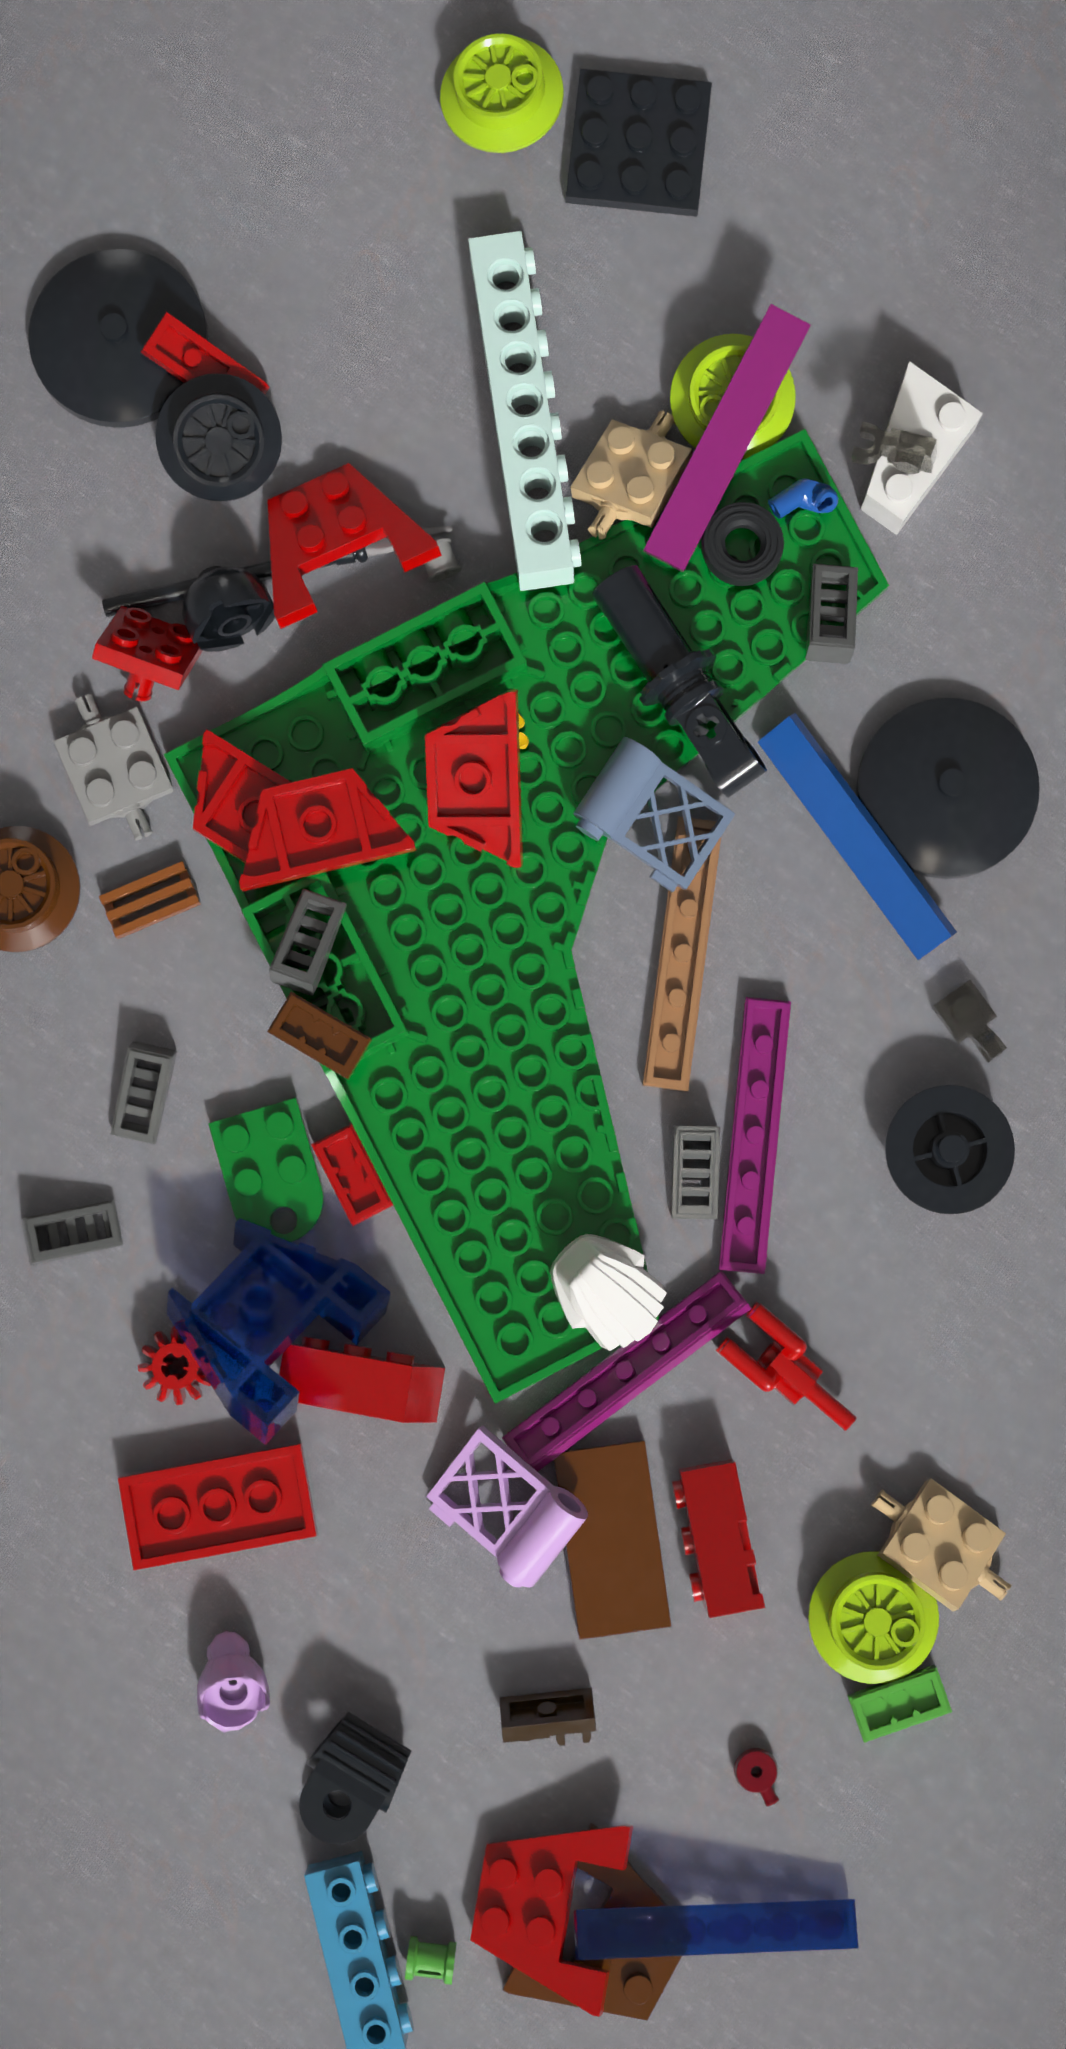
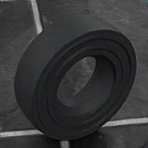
(742, 516)

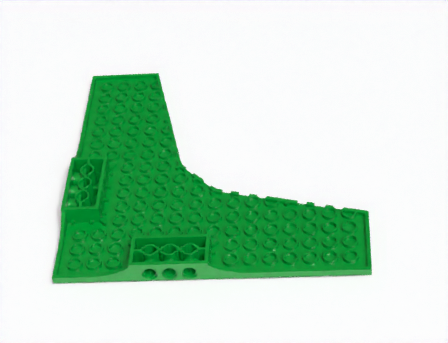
(463, 969)

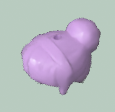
(228, 1704)

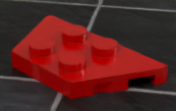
(477, 778)
(229, 794)
(319, 829)

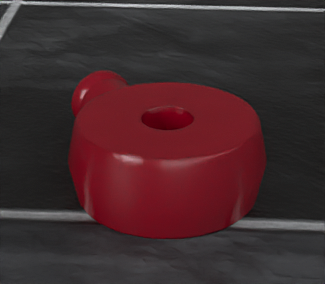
(759, 1782)

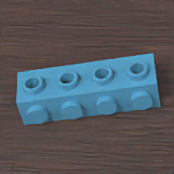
(356, 1953)

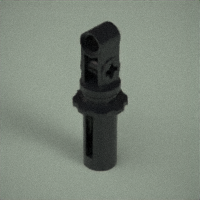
(677, 678)

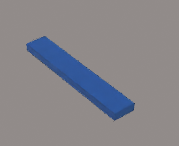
(856, 836)

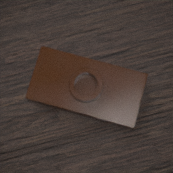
(319, 1035)

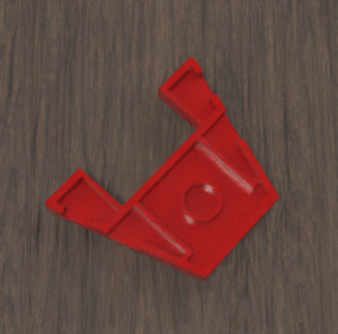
(328, 521)
(528, 1903)

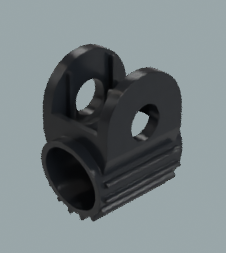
(360, 1764)

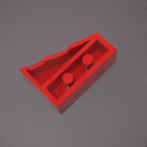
(363, 1383)
(718, 1538)

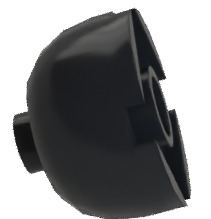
(225, 606)

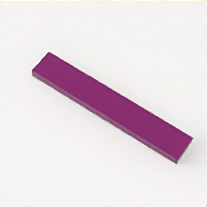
(727, 437)
(754, 1135)
(627, 1372)

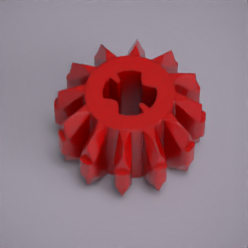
(161, 1372)

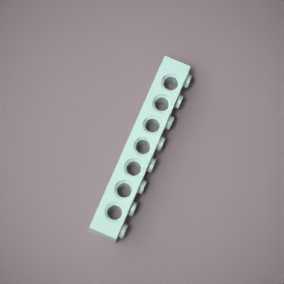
(494, 261)

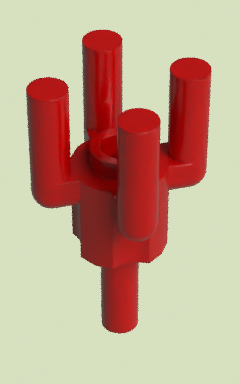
(784, 1366)

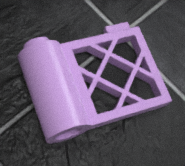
(536, 1532)

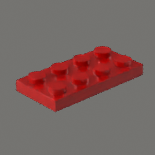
(217, 1506)

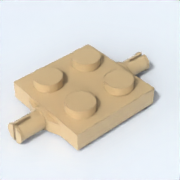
(631, 474)
(941, 1544)

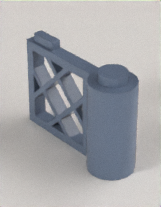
(621, 794)

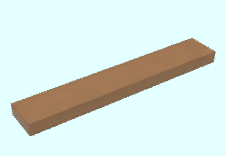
(681, 968)

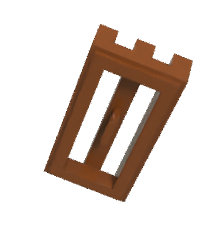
(113, 914)

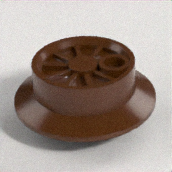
(36, 888)

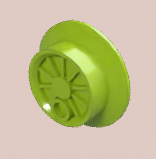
(501, 93)
(703, 381)
(871, 1620)

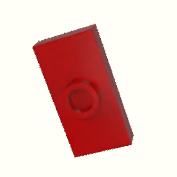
(352, 1175)

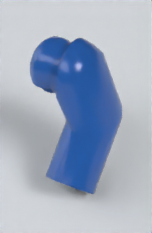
(805, 495)

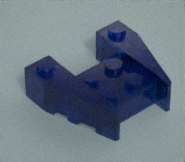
(260, 1310)

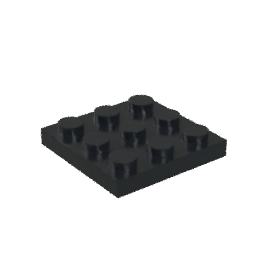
(638, 142)

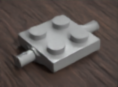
(113, 766)

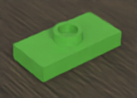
(899, 1703)

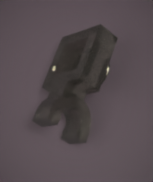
(903, 449)
(967, 1015)

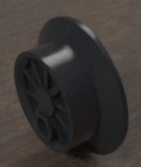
(218, 437)
(949, 1149)

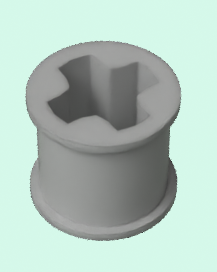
(443, 566)

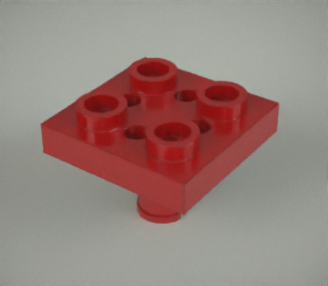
(147, 650)

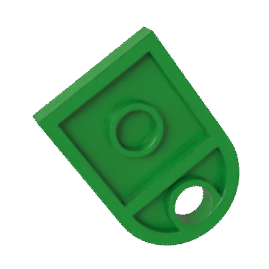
(270, 1166)

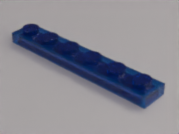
(715, 1929)

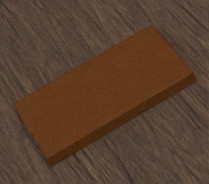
(617, 1548)

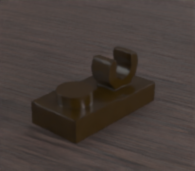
(548, 1715)

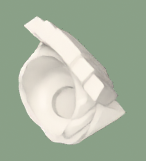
(606, 1290)

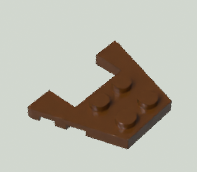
(632, 1982)

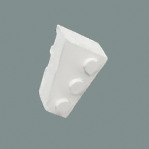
(926, 410)

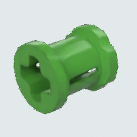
(430, 1960)

